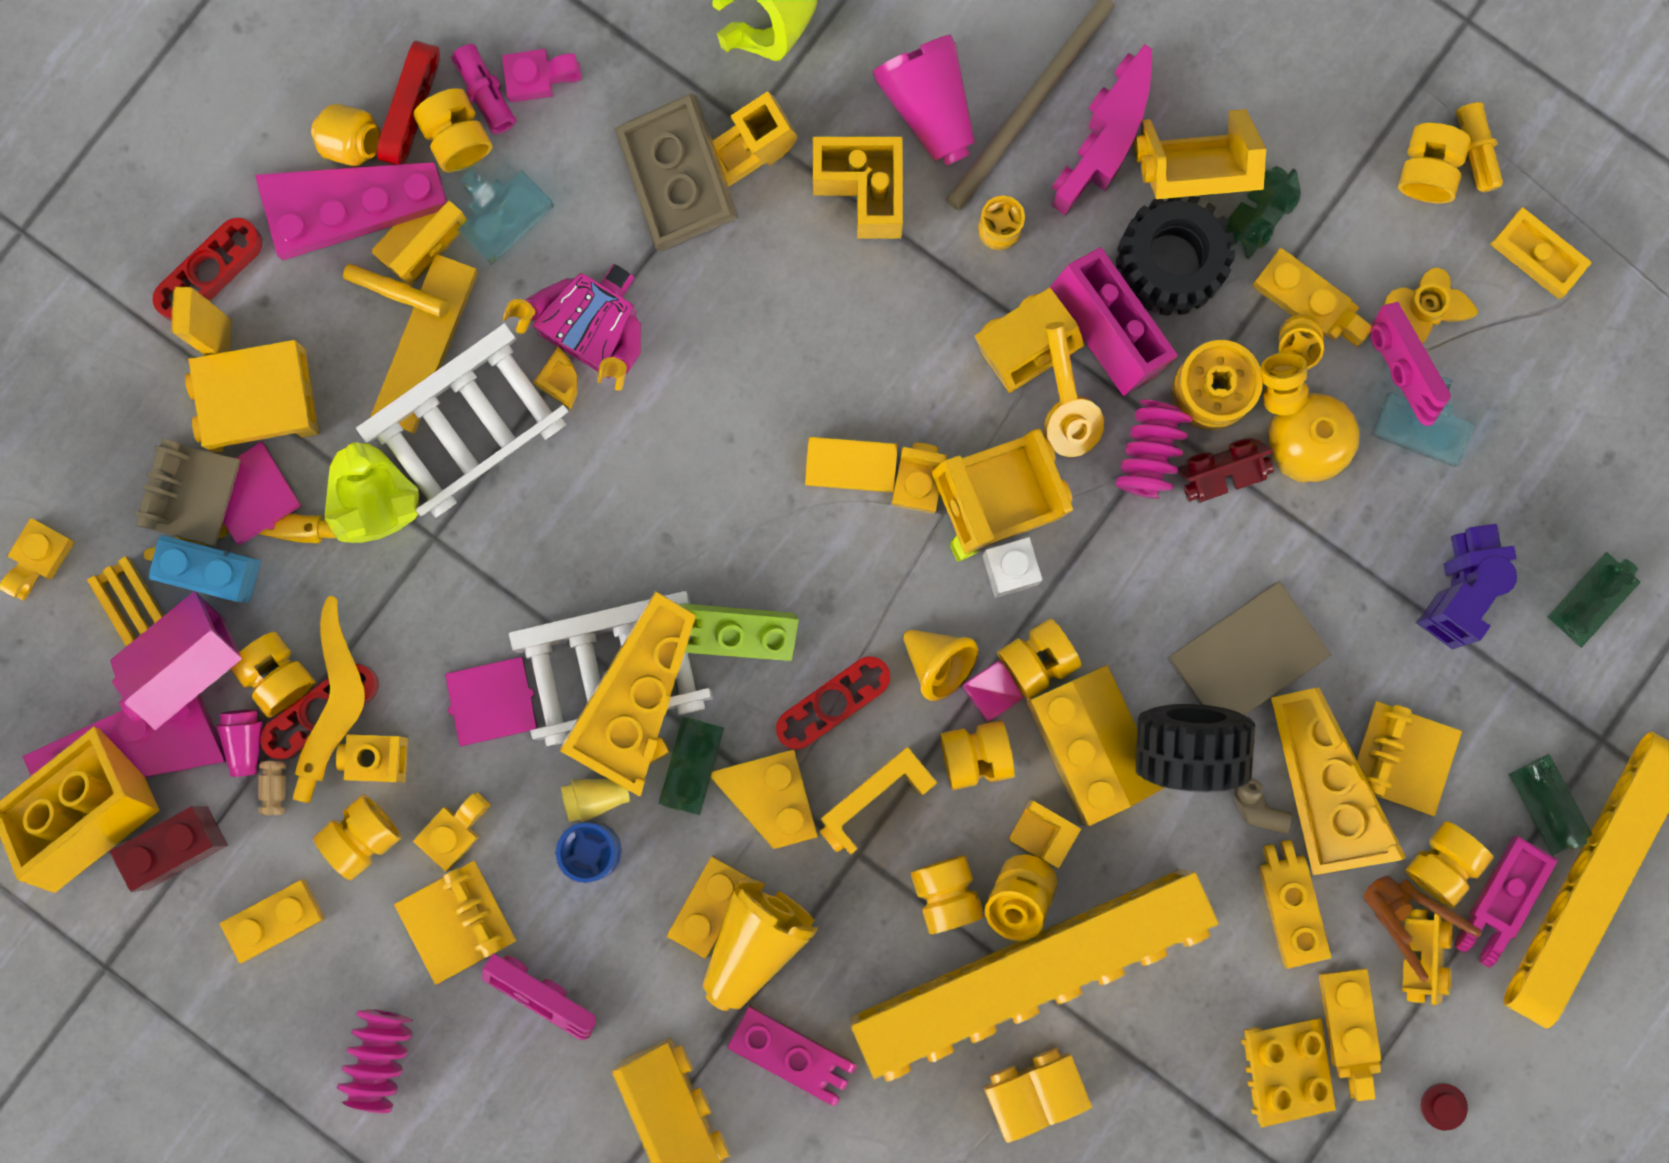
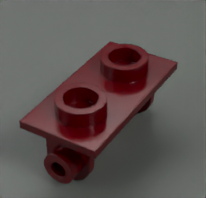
(1208, 471)

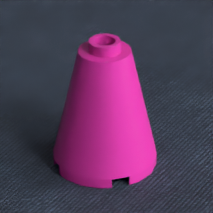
(930, 97)

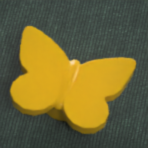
(1433, 302)

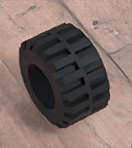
(1198, 228)
(1195, 747)

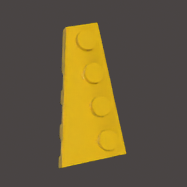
(628, 707)
(1332, 796)

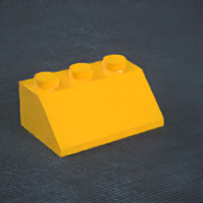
(1092, 745)
(73, 811)
(667, 1108)

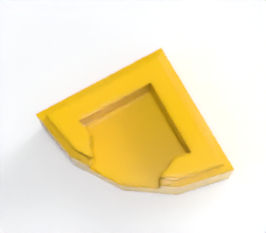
(559, 379)

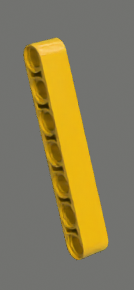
(1594, 886)

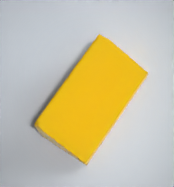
(851, 464)

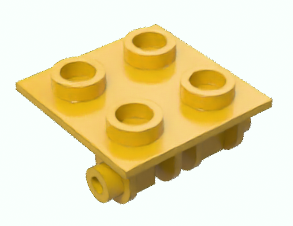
(1407, 757)
(455, 922)
(1288, 1072)

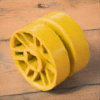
(1213, 363)

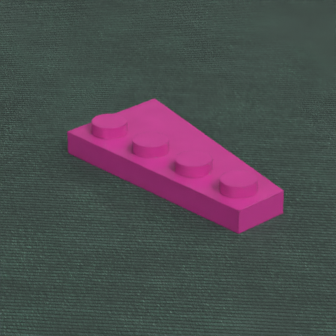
(337, 205)
(177, 745)

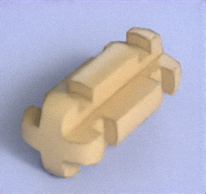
(271, 788)

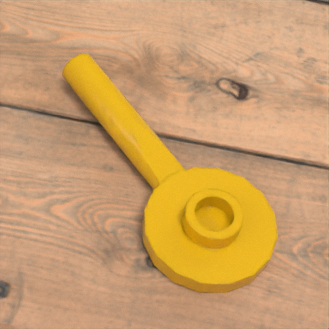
(1075, 421)

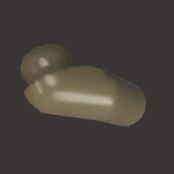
(1256, 811)

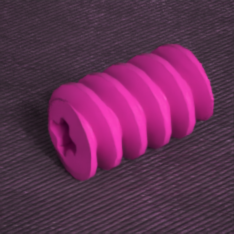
(1152, 449)
(376, 1061)

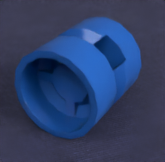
(588, 852)

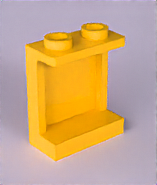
(1203, 163)
(251, 395)
(1003, 491)
(903, 764)

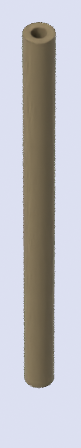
(1030, 103)

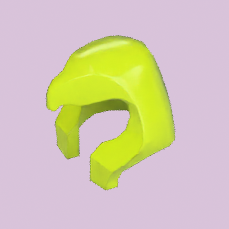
(788, 22)
(367, 495)

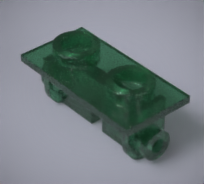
(1256, 225)
(1595, 598)
(691, 765)
(1551, 805)

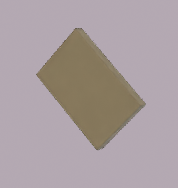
(676, 172)
(1250, 653)

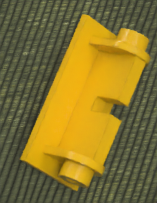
(1430, 938)

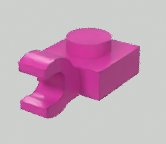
(531, 74)

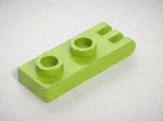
(742, 632)

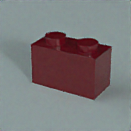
(168, 848)

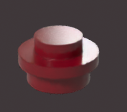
(1444, 1106)

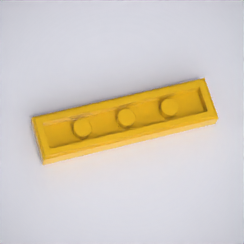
(427, 335)

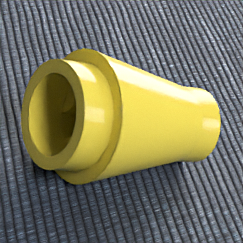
(591, 798)

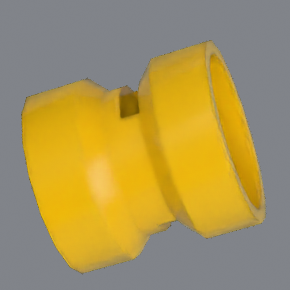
(1002, 213)
(1308, 347)
(1285, 383)

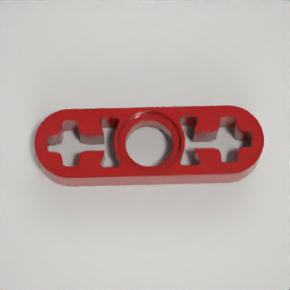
(411, 90)
(227, 271)
(854, 675)
(286, 723)

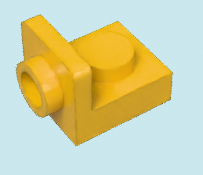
(915, 483)

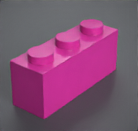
(1113, 321)

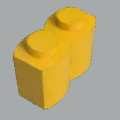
(1037, 1095)

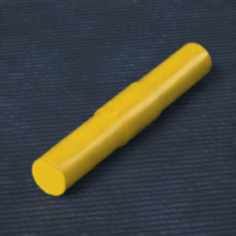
(396, 290)

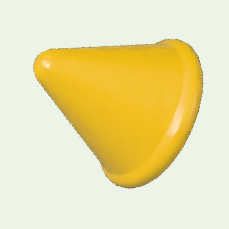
(940, 661)

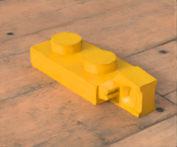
(1305, 292)
(1351, 1029)

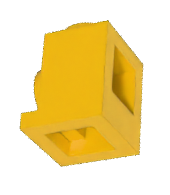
(389, 761)

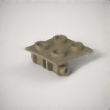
(187, 492)

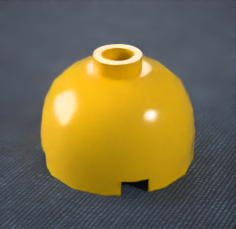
(1315, 440)

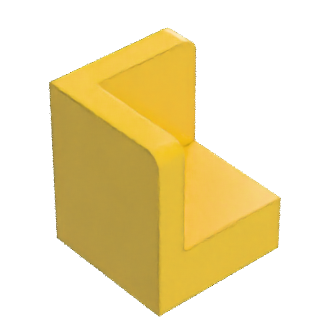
(1044, 834)

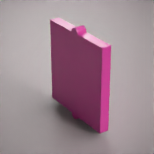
(258, 495)
(491, 701)

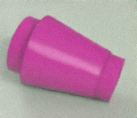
(240, 740)

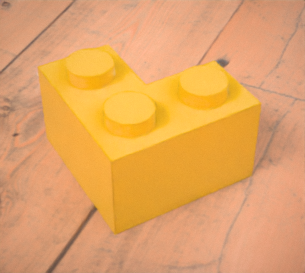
(863, 169)

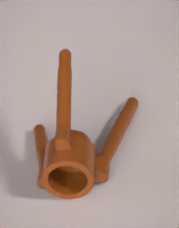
(1392, 906)

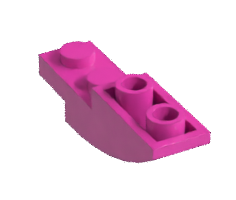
(1116, 122)

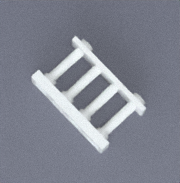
(460, 377)
(581, 635)

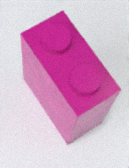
(173, 661)

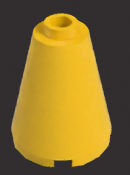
(754, 943)

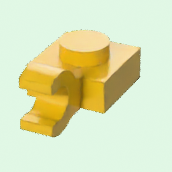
(38, 552)
(450, 834)

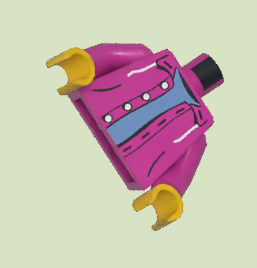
(586, 321)

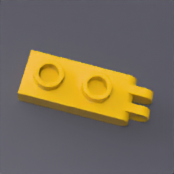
(1293, 907)

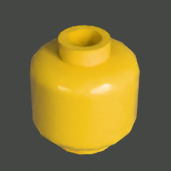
(345, 134)

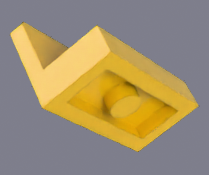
(412, 244)

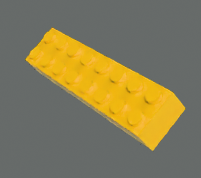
(1033, 972)

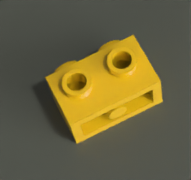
(1019, 343)

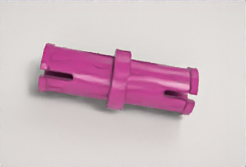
(483, 88)

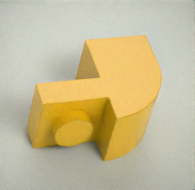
(759, 137)

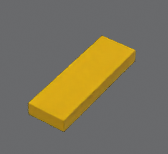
(200, 322)

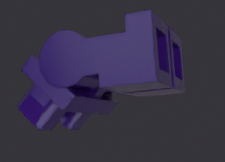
(1479, 576)

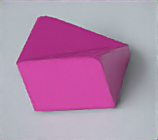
(992, 691)

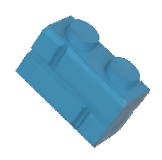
(204, 569)

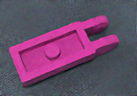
(1508, 897)

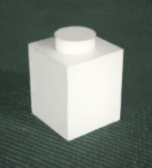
(1012, 567)

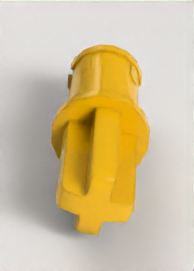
(1481, 148)

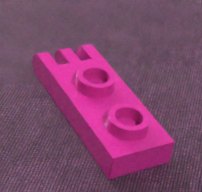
(1409, 363)
(543, 997)
(790, 1055)

